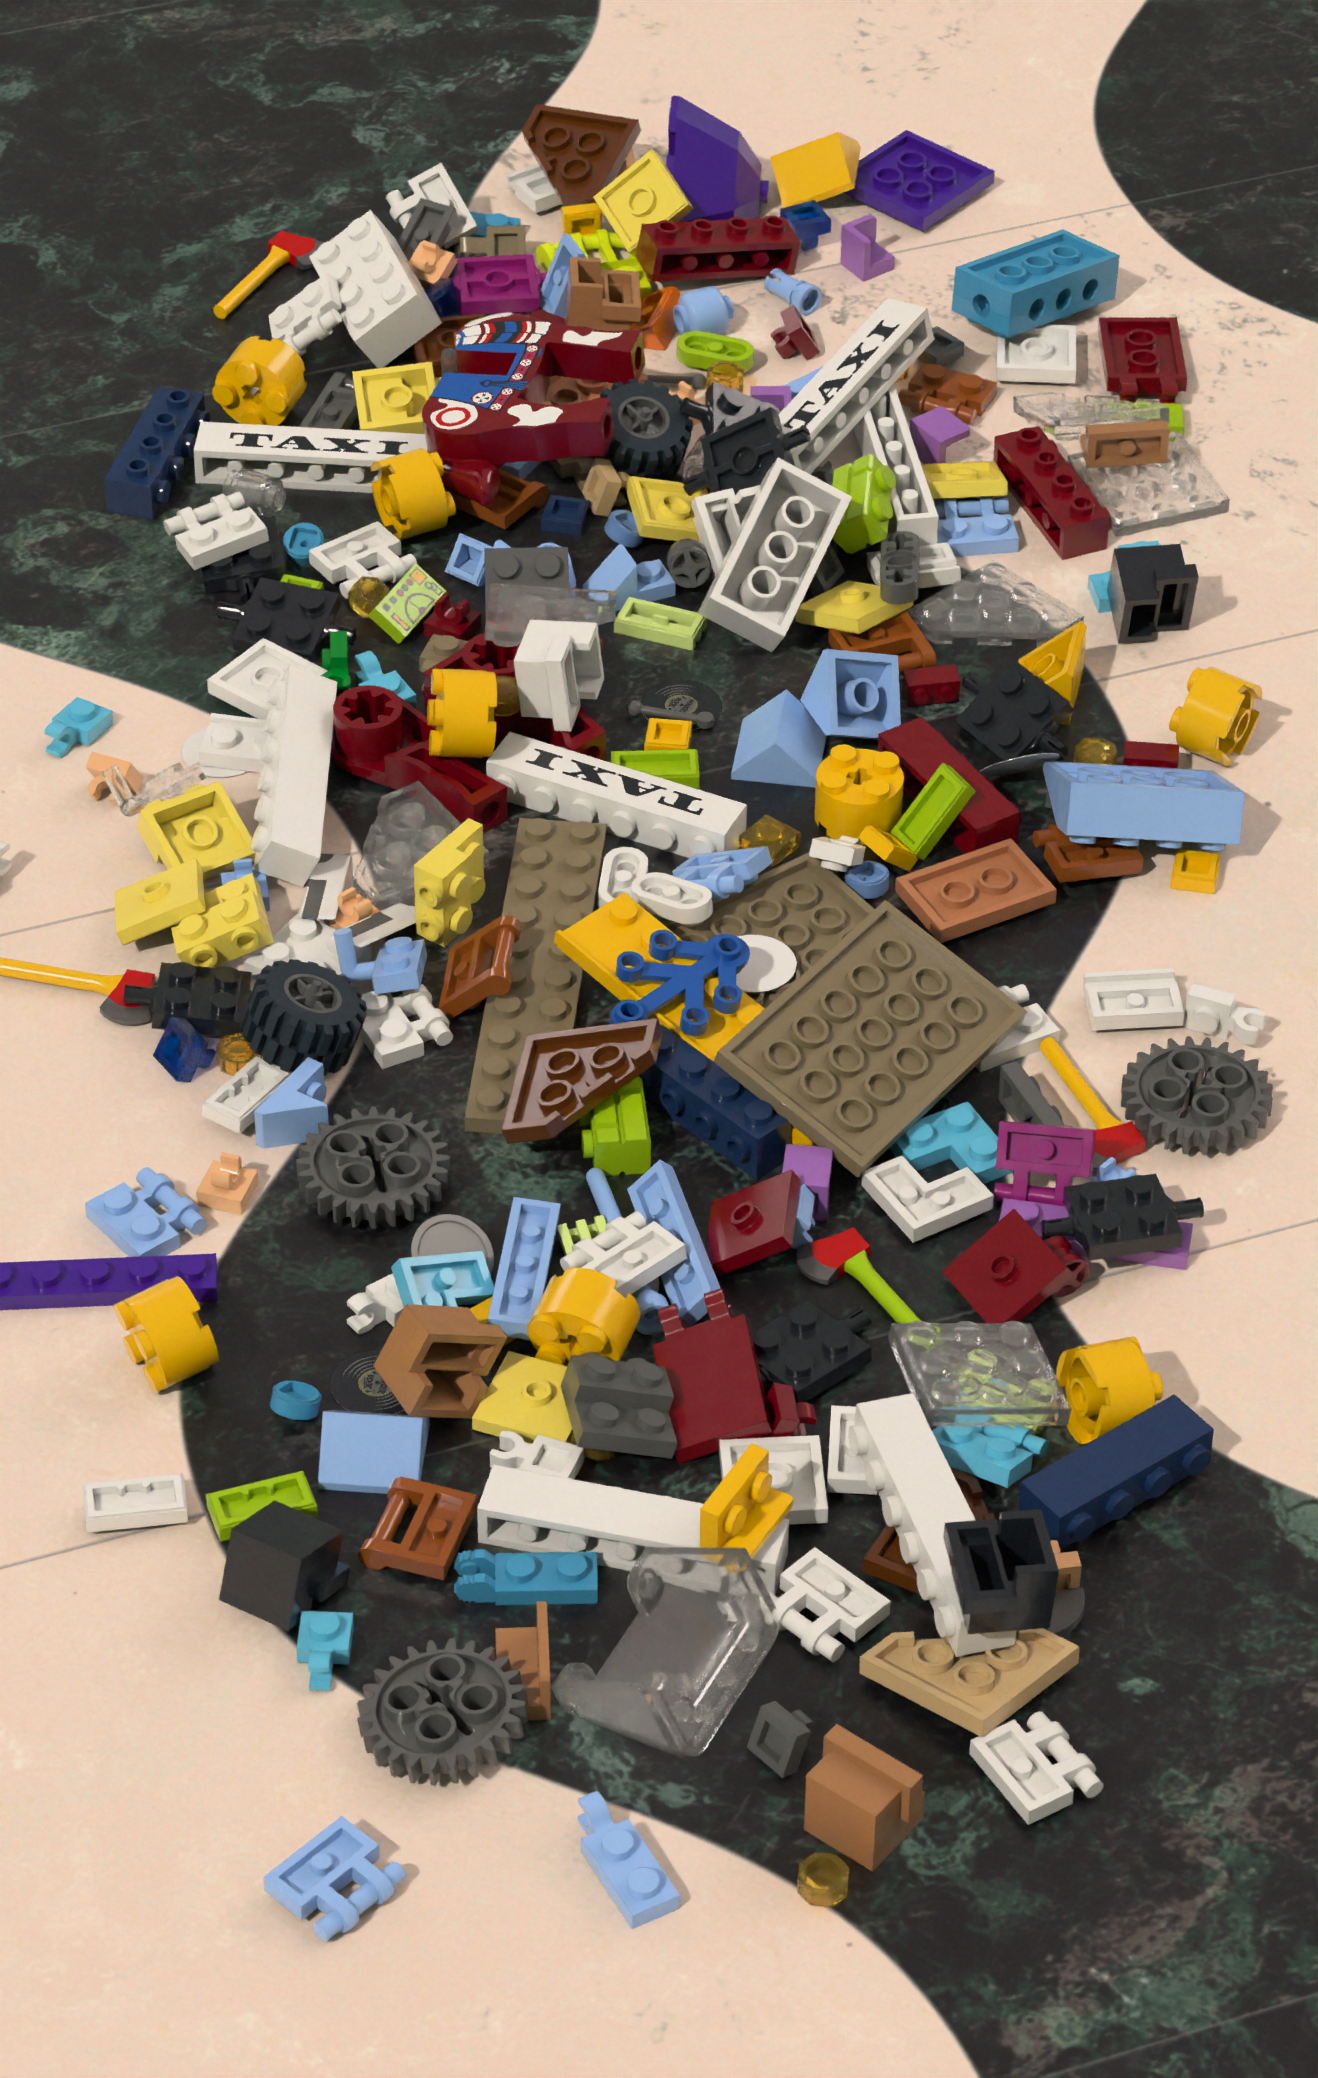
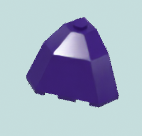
(713, 165)

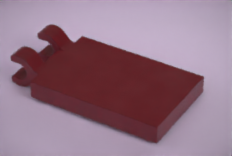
(1142, 357)
(711, 1378)

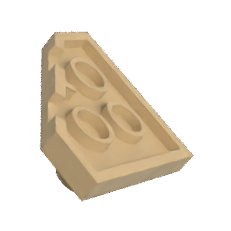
(972, 1688)

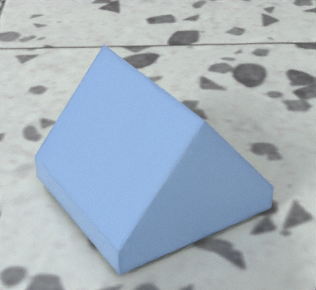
(468, 560)

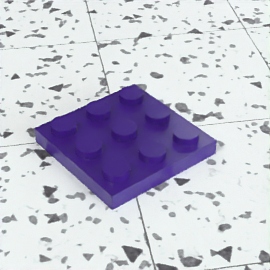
(918, 180)

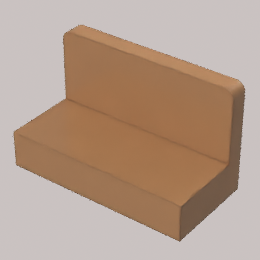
(1125, 444)
(529, 1654)

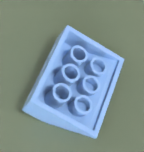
(1144, 804)

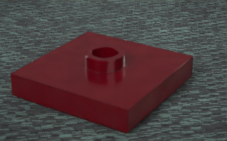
(753, 1223)
(1007, 1271)

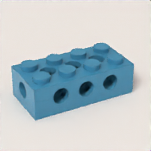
(1035, 283)

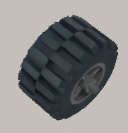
(648, 430)
(301, 1014)

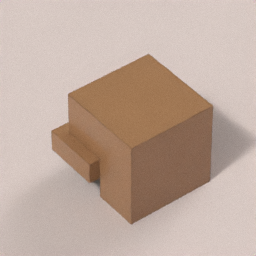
(600, 296)
(438, 1360)
(861, 1799)

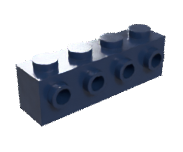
(155, 453)
(715, 1107)
(1119, 1471)

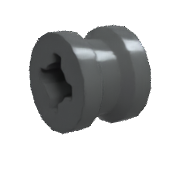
(690, 572)

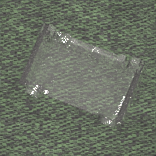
(684, 1655)

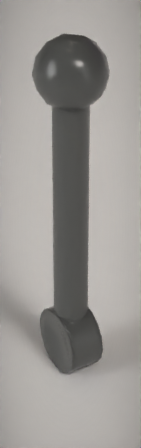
(697, 380)
(703, 719)

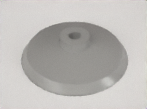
(451, 1235)

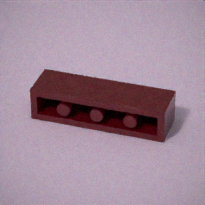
(921, 751)

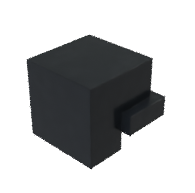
(1150, 591)
(281, 1564)
(1003, 1571)

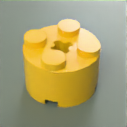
(260, 382)
(412, 493)
(462, 713)
(1216, 714)
(858, 791)
(581, 1316)
(166, 1333)
(1106, 1386)

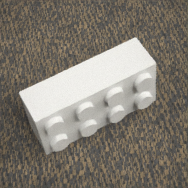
(377, 289)
(775, 555)

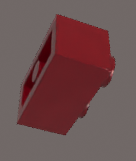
(931, 685)
(1151, 754)

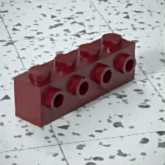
(717, 248)
(1052, 493)

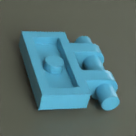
(991, 1452)

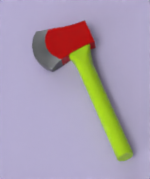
(849, 1252)

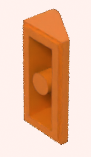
(657, 318)

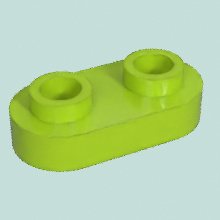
(705, 349)

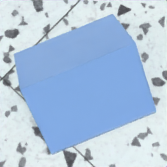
(854, 693)
(779, 744)
(370, 1450)

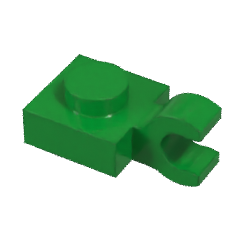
(337, 661)

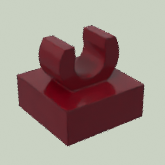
(794, 335)
(452, 619)
(786, 1414)

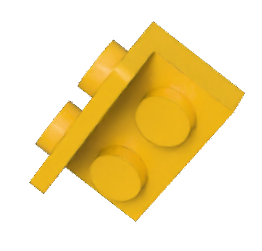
(744, 1506)

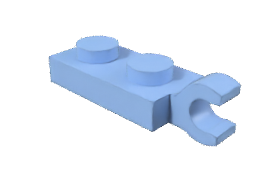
(625, 1864)

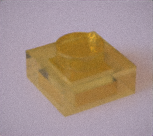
(772, 833)

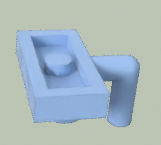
(397, 964)

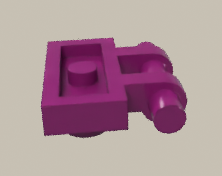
(1042, 1150)

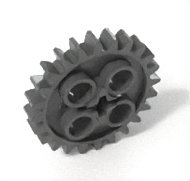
(1222, 1110)
(342, 1177)
(442, 1711)

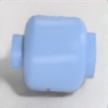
(703, 311)

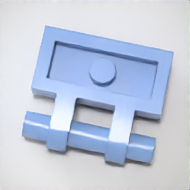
(976, 535)
(725, 870)
(134, 1225)
(323, 1868)

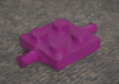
(498, 284)

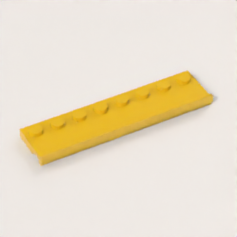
(627, 926)

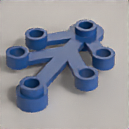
(720, 955)

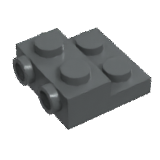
(526, 567)
(619, 1405)

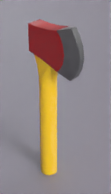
(281, 249)
(108, 985)
(1112, 1136)

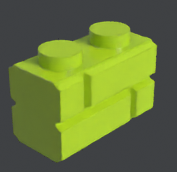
(870, 506)
(619, 1132)

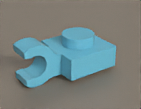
(372, 675)
(77, 722)
(324, 1641)

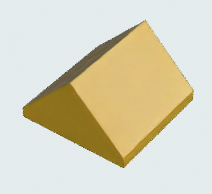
(817, 169)
(1060, 663)

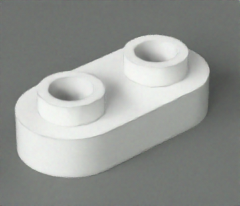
(619, 871)
(673, 898)

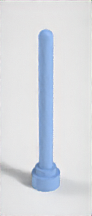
(647, 1299)

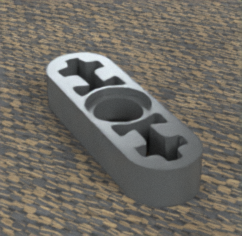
(900, 568)

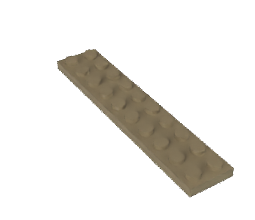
(548, 890)

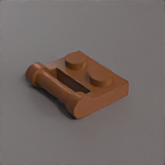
(512, 501)
(892, 638)
(468, 969)
(432, 1535)

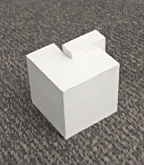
(719, 519)
(558, 668)

